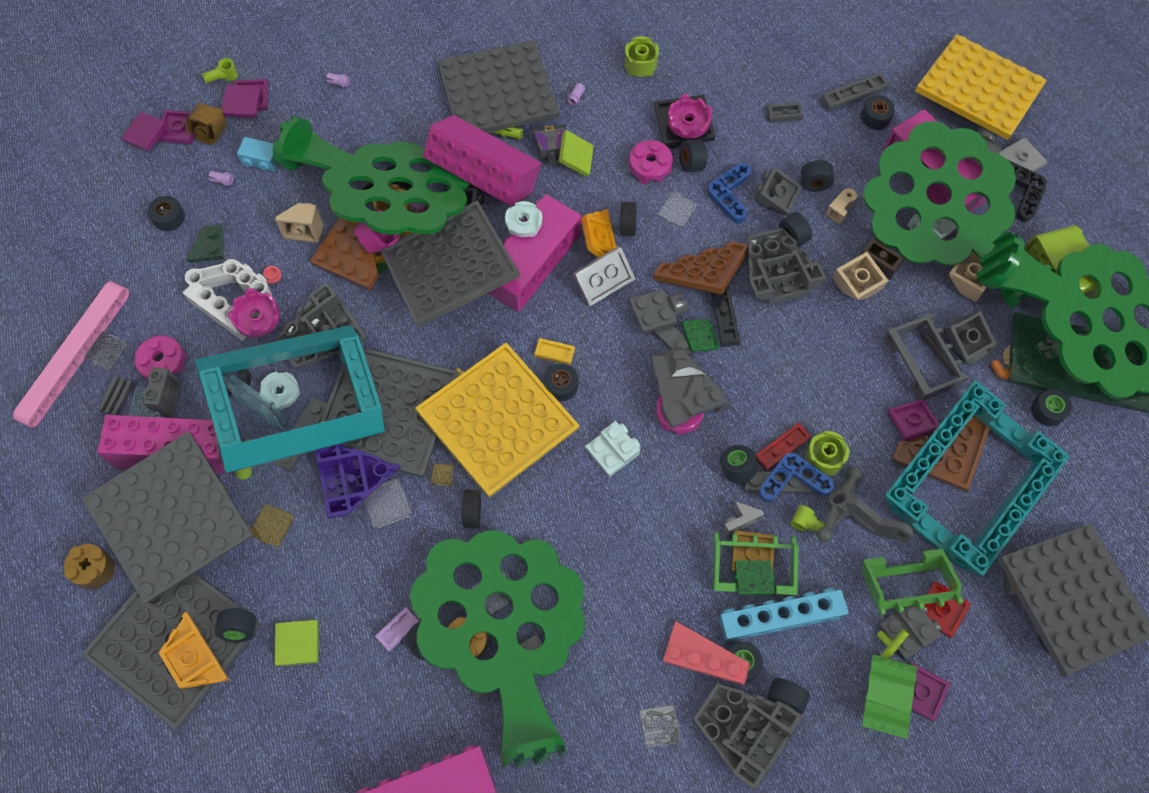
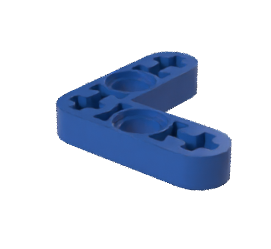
(724, 192)
(789, 471)

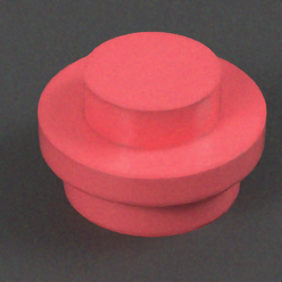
(272, 274)

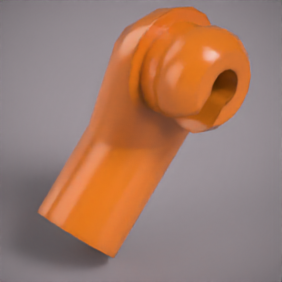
(999, 370)

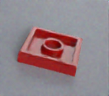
(950, 614)

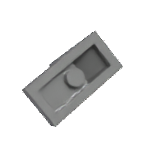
(746, 516)

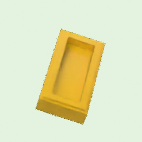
(554, 351)

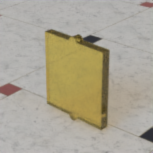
(272, 525)

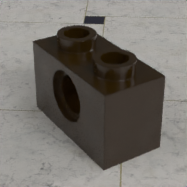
(884, 257)

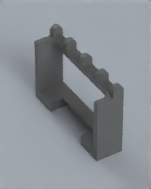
(919, 385)

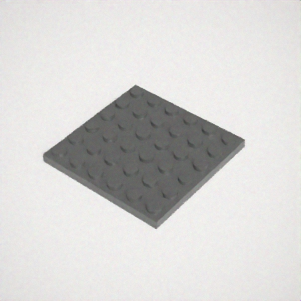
(499, 87)
(449, 266)
(400, 389)
(167, 517)
(1076, 598)
(132, 640)

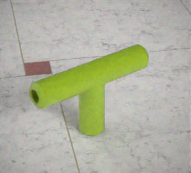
(891, 645)

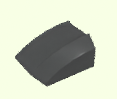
(971, 337)

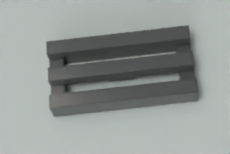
(785, 114)
(112, 396)

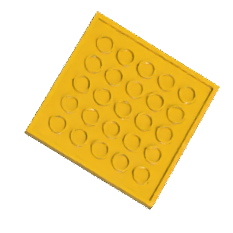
(981, 86)
(497, 419)

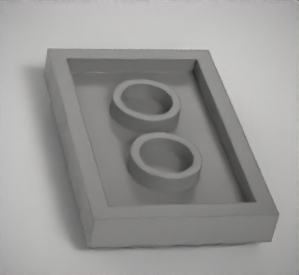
(604, 276)

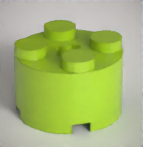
(641, 57)
(835, 447)

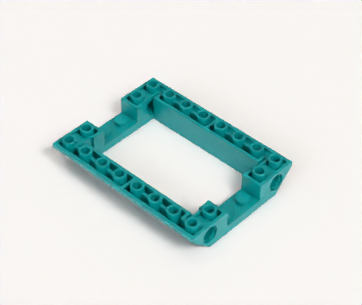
(242, 455)
(1046, 463)

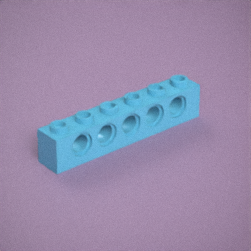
(733, 631)

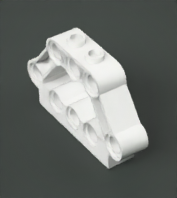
(217, 276)

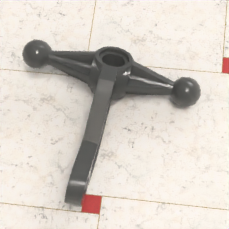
(844, 504)

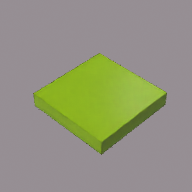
(576, 153)
(296, 643)

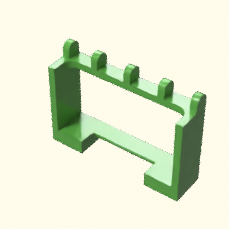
(930, 560)
(732, 586)

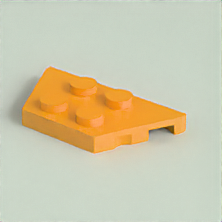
(598, 232)
(190, 656)

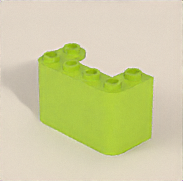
(1054, 245)

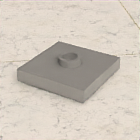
(1025, 155)

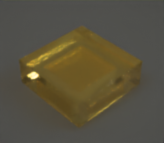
(442, 474)

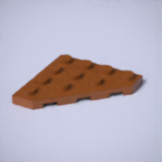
(345, 256)
(705, 271)
(959, 460)

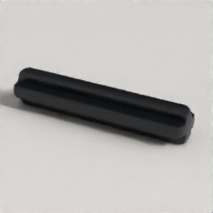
(928, 338)

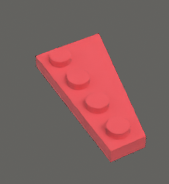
(701, 655)

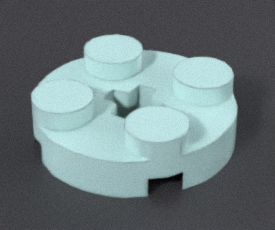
(527, 228)
(290, 391)

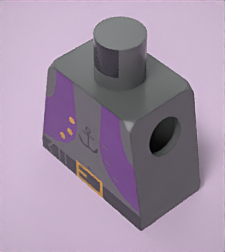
(548, 142)

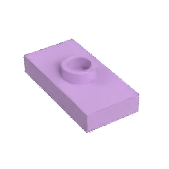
(397, 629)

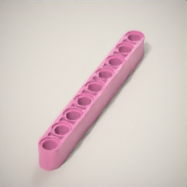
(70, 355)

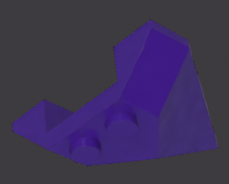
(349, 477)

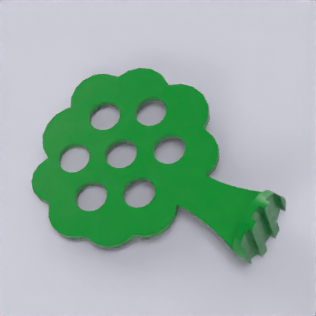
(301, 145)
(974, 231)
(1014, 269)
(526, 725)

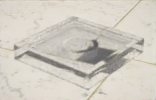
(387, 504)

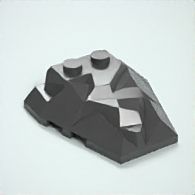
(780, 268)
(321, 313)
(685, 387)
(746, 731)

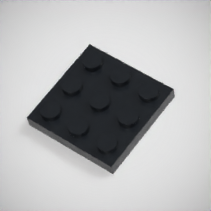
(668, 137)

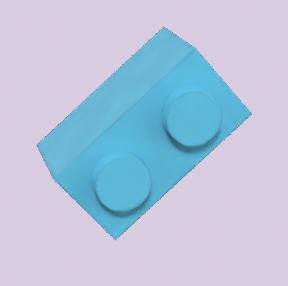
(257, 154)

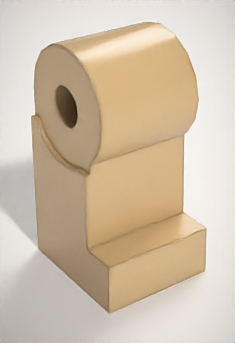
(838, 208)

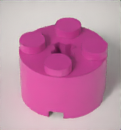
(372, 240)

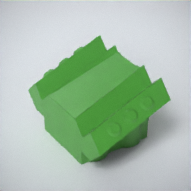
(889, 696)

